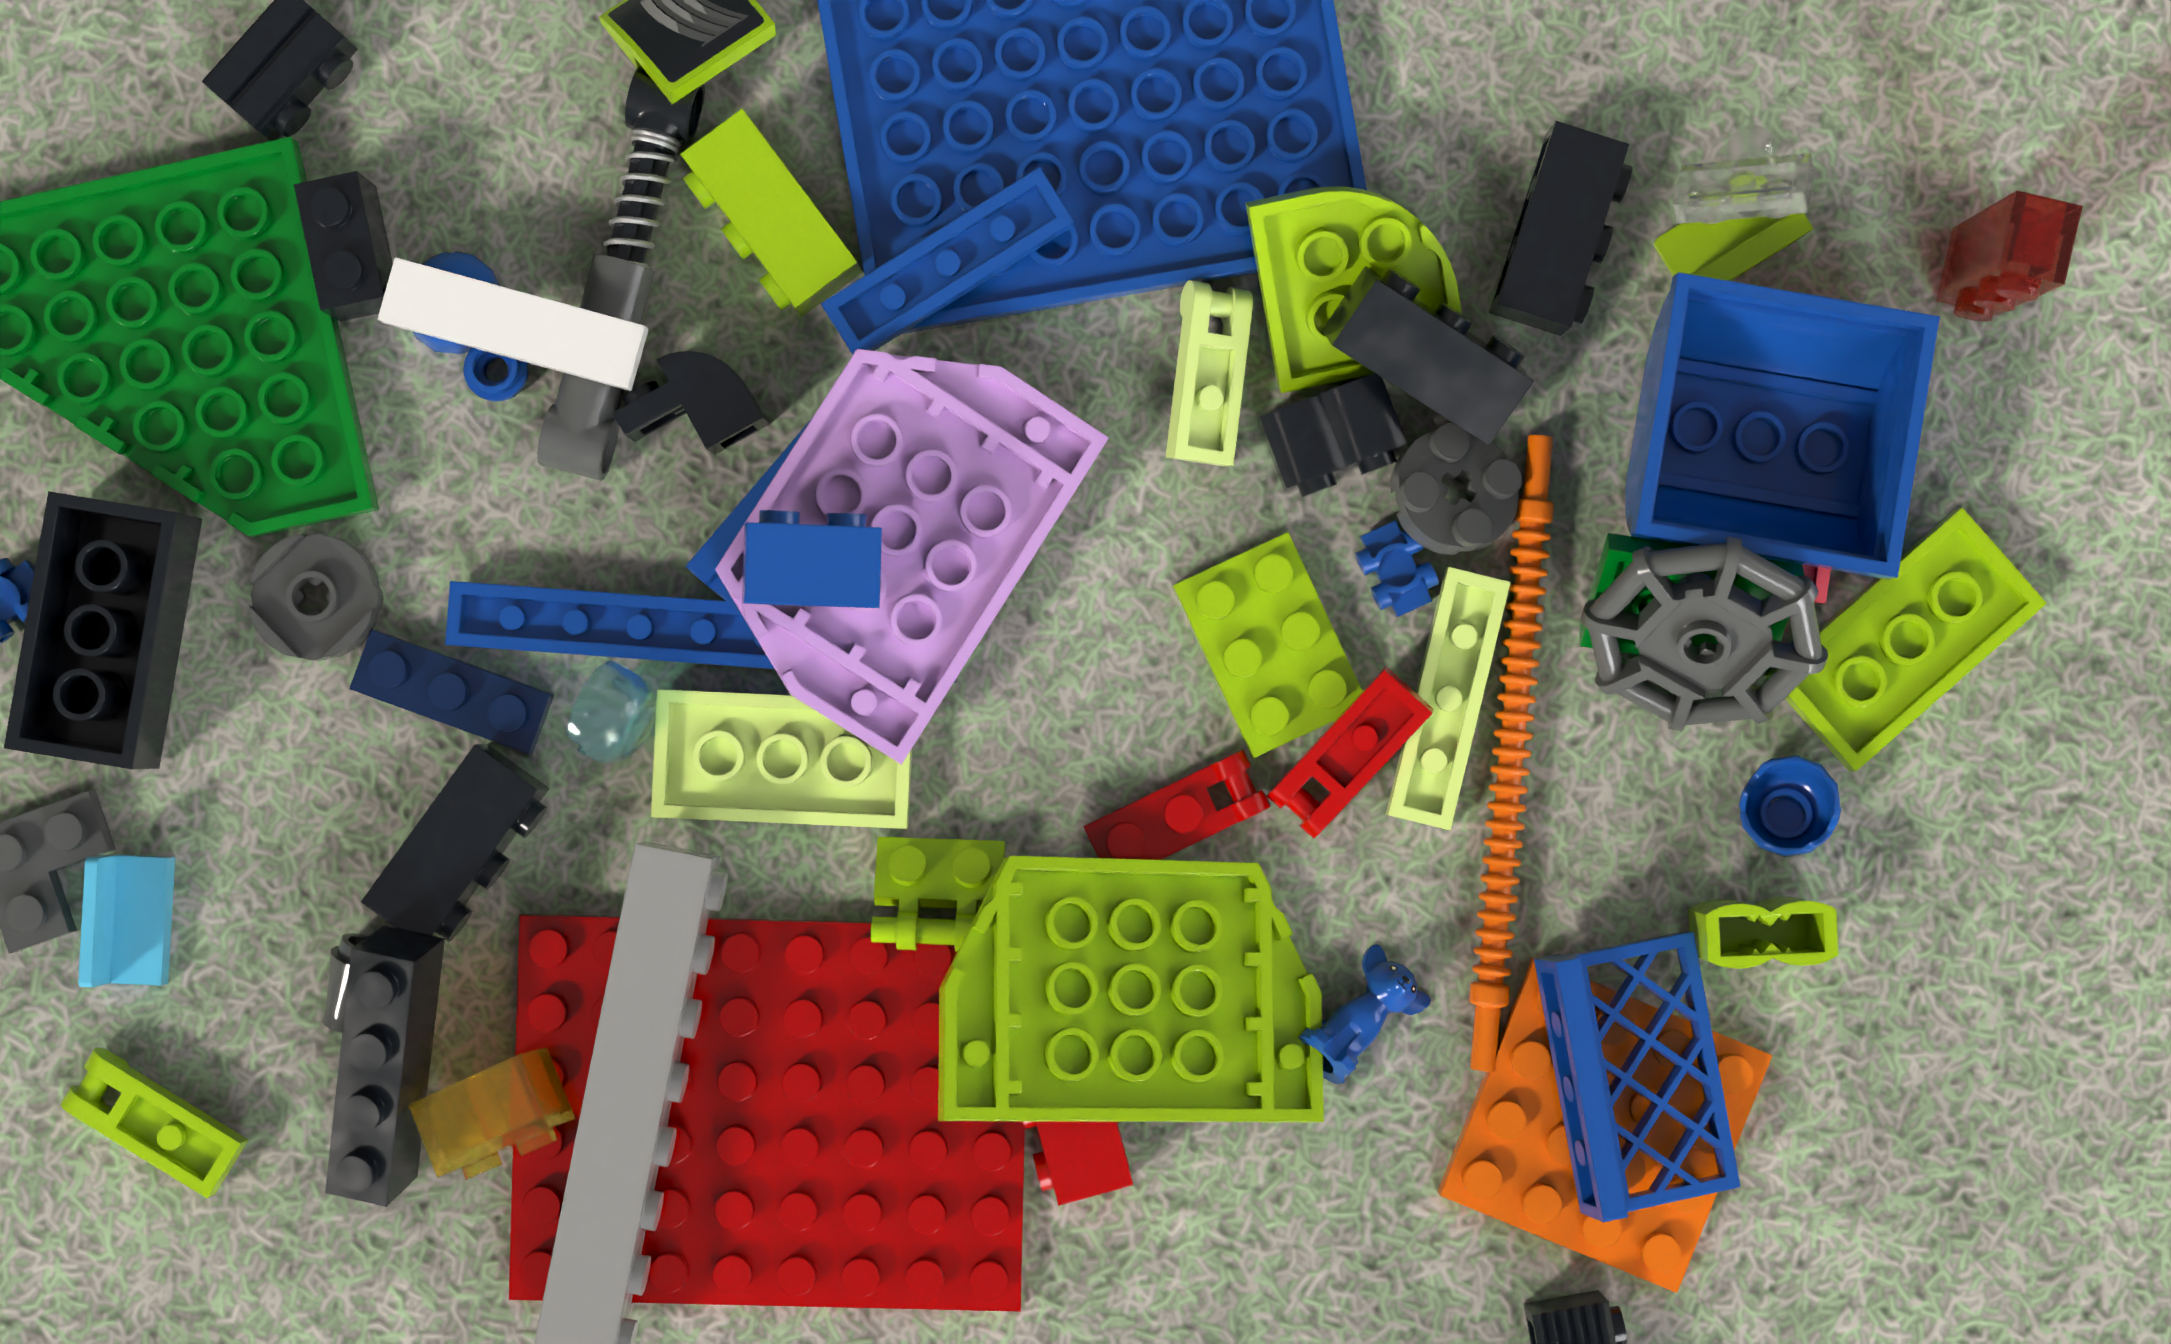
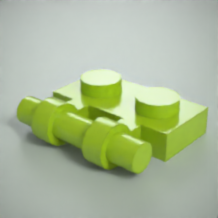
(931, 874)

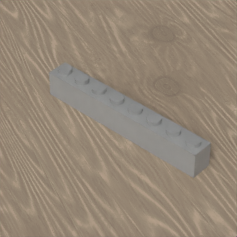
(630, 1096)

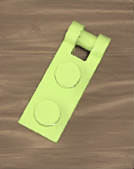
(1209, 375)

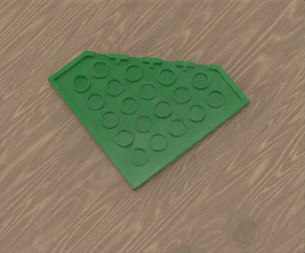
(189, 334)

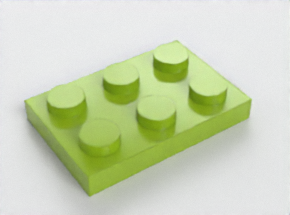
(1269, 644)

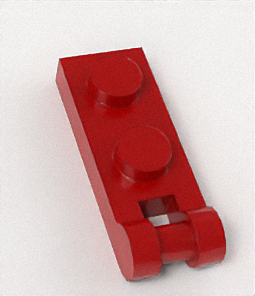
(1352, 750)
(1178, 813)

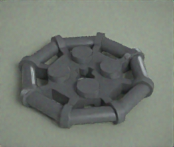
(1709, 607)

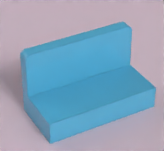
(126, 920)

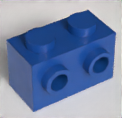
(811, 563)

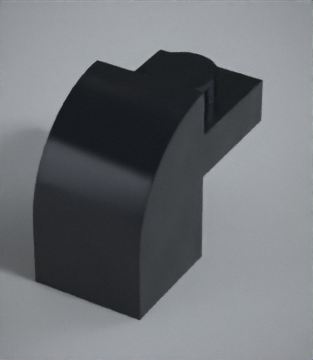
(703, 389)

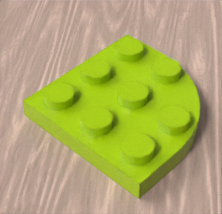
(1310, 255)

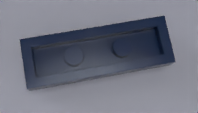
(451, 691)

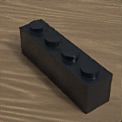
(383, 1064)

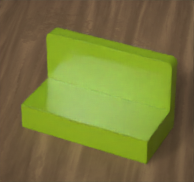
(1730, 246)

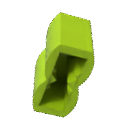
(1775, 928)

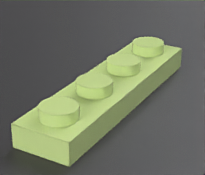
(1454, 685)

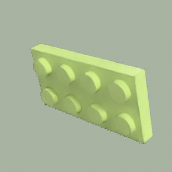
(769, 764)

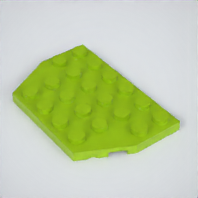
(1128, 998)

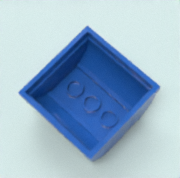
(1780, 424)

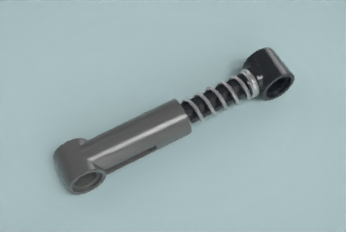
(581, 426)

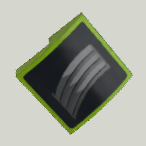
(687, 40)

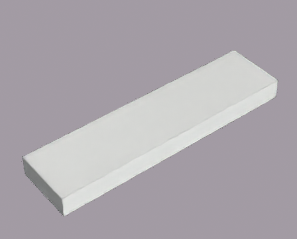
(513, 324)

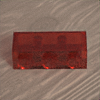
(2008, 255)

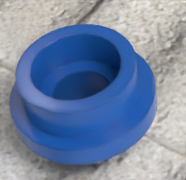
(477, 380)

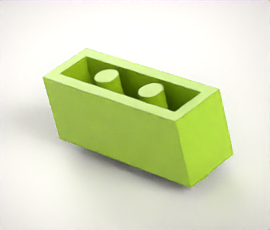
(768, 215)

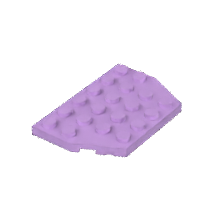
(966, 487)

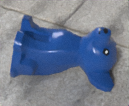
(1359, 1021)

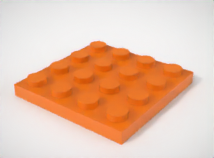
(1517, 1154)

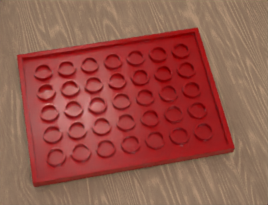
(802, 1130)

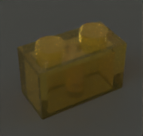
(493, 1112)

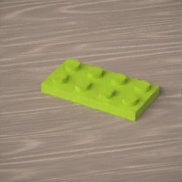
(1912, 638)

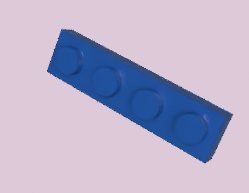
(948, 263)

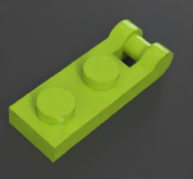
(154, 1123)

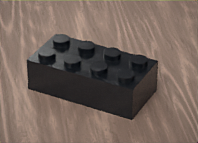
(103, 632)

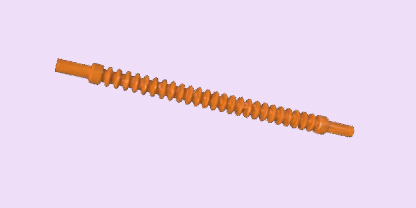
(1489, 992)

